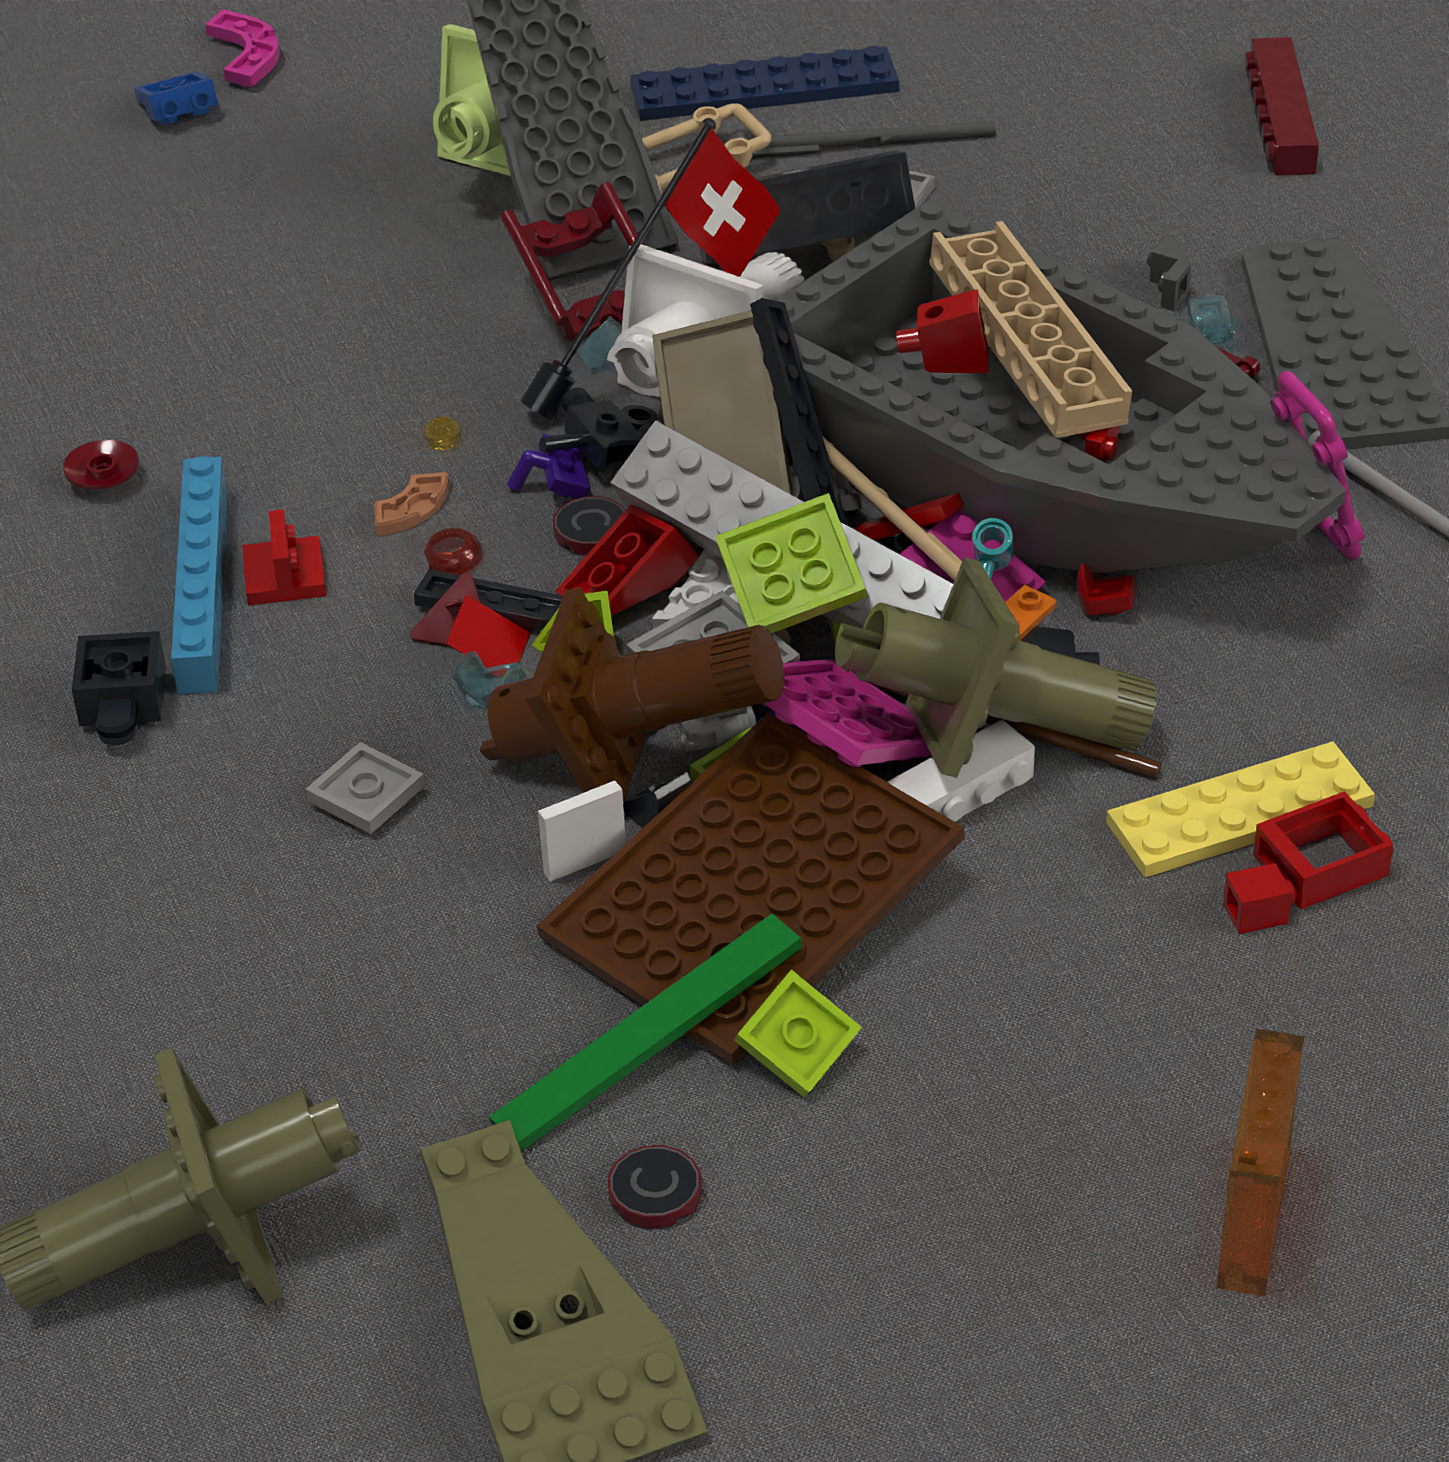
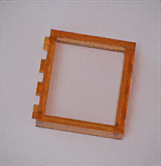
(1260, 1162)

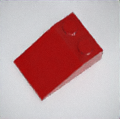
(632, 561)

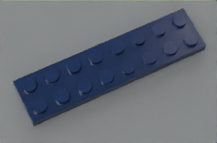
(764, 82)

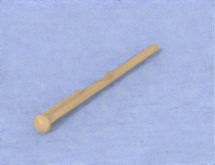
(879, 498)

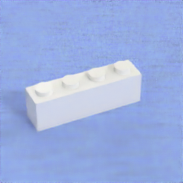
(997, 764)

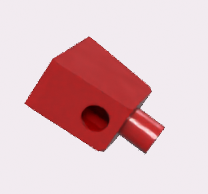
(949, 335)

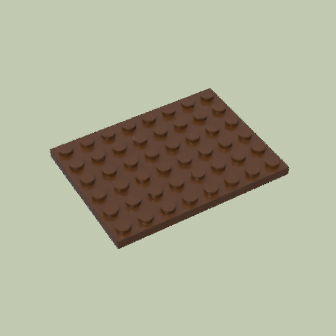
(753, 836)

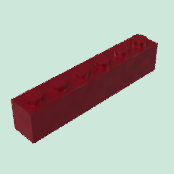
(1282, 106)

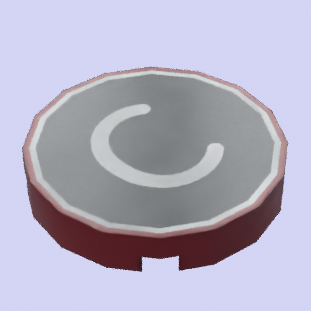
(585, 522)
(654, 1186)

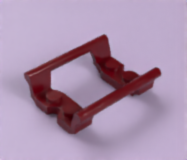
(573, 233)

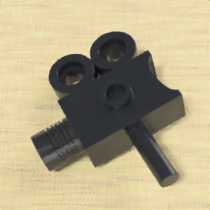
(600, 429)

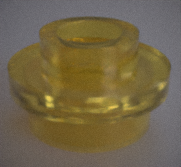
(442, 433)

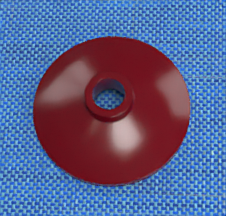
(101, 464)

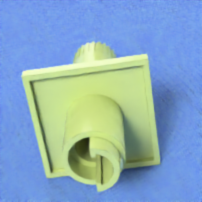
(465, 112)

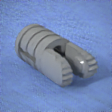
(716, 730)

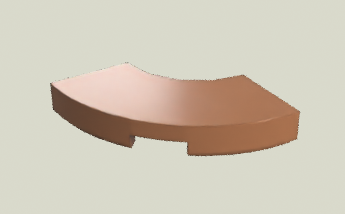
(413, 505)

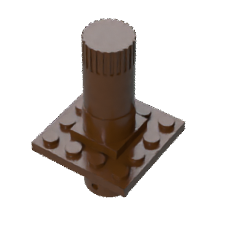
(602, 704)

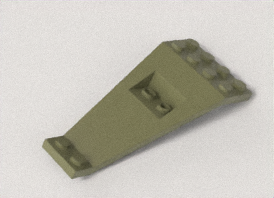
(572, 1383)

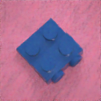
(177, 96)

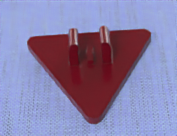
(441, 617)

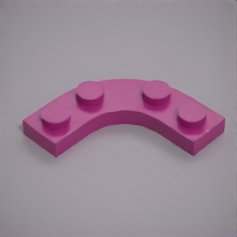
(259, 43)

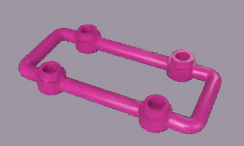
(1289, 404)

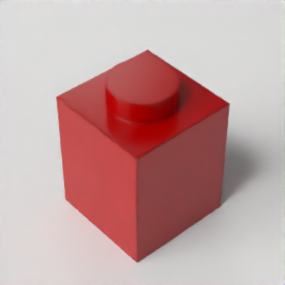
(1258, 898)

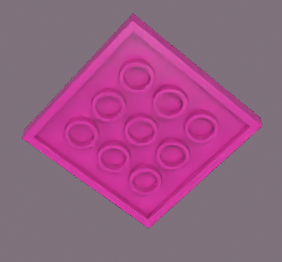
(847, 714)

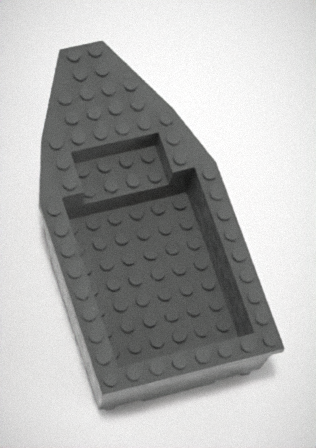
(1195, 469)

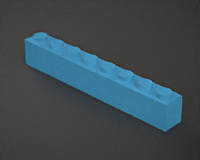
(199, 576)

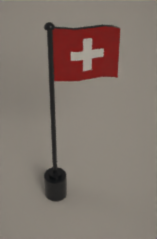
(715, 207)

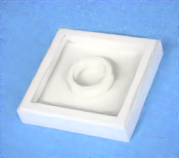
(582, 830)

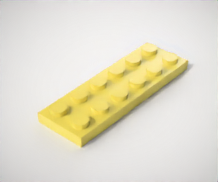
(1224, 810)

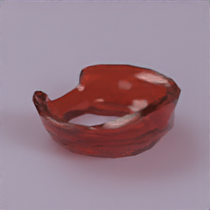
(458, 561)

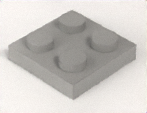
(365, 787)

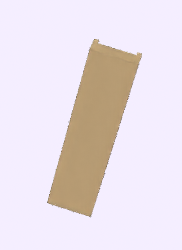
(1034, 332)

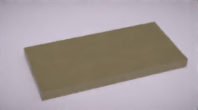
(723, 395)

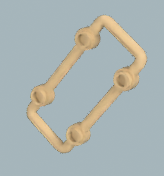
(740, 148)

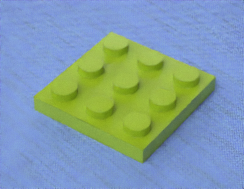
(791, 565)

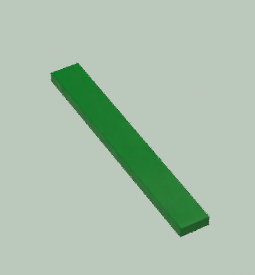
(648, 1030)

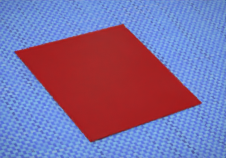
(487, 633)

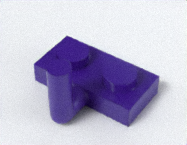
(562, 471)

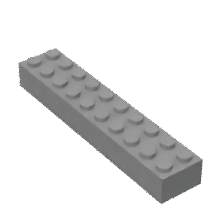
(711, 495)

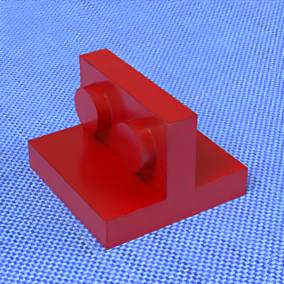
(283, 567)

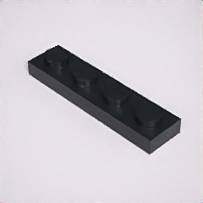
(520, 605)

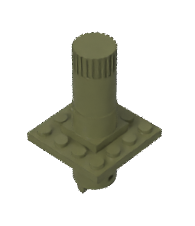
(977, 667)
(201, 1183)

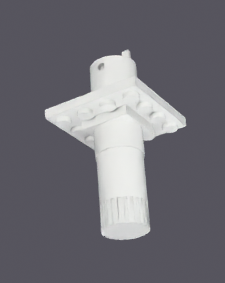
(675, 293)

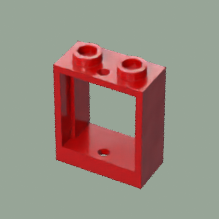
(1279, 837)

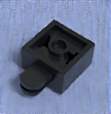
(118, 683)

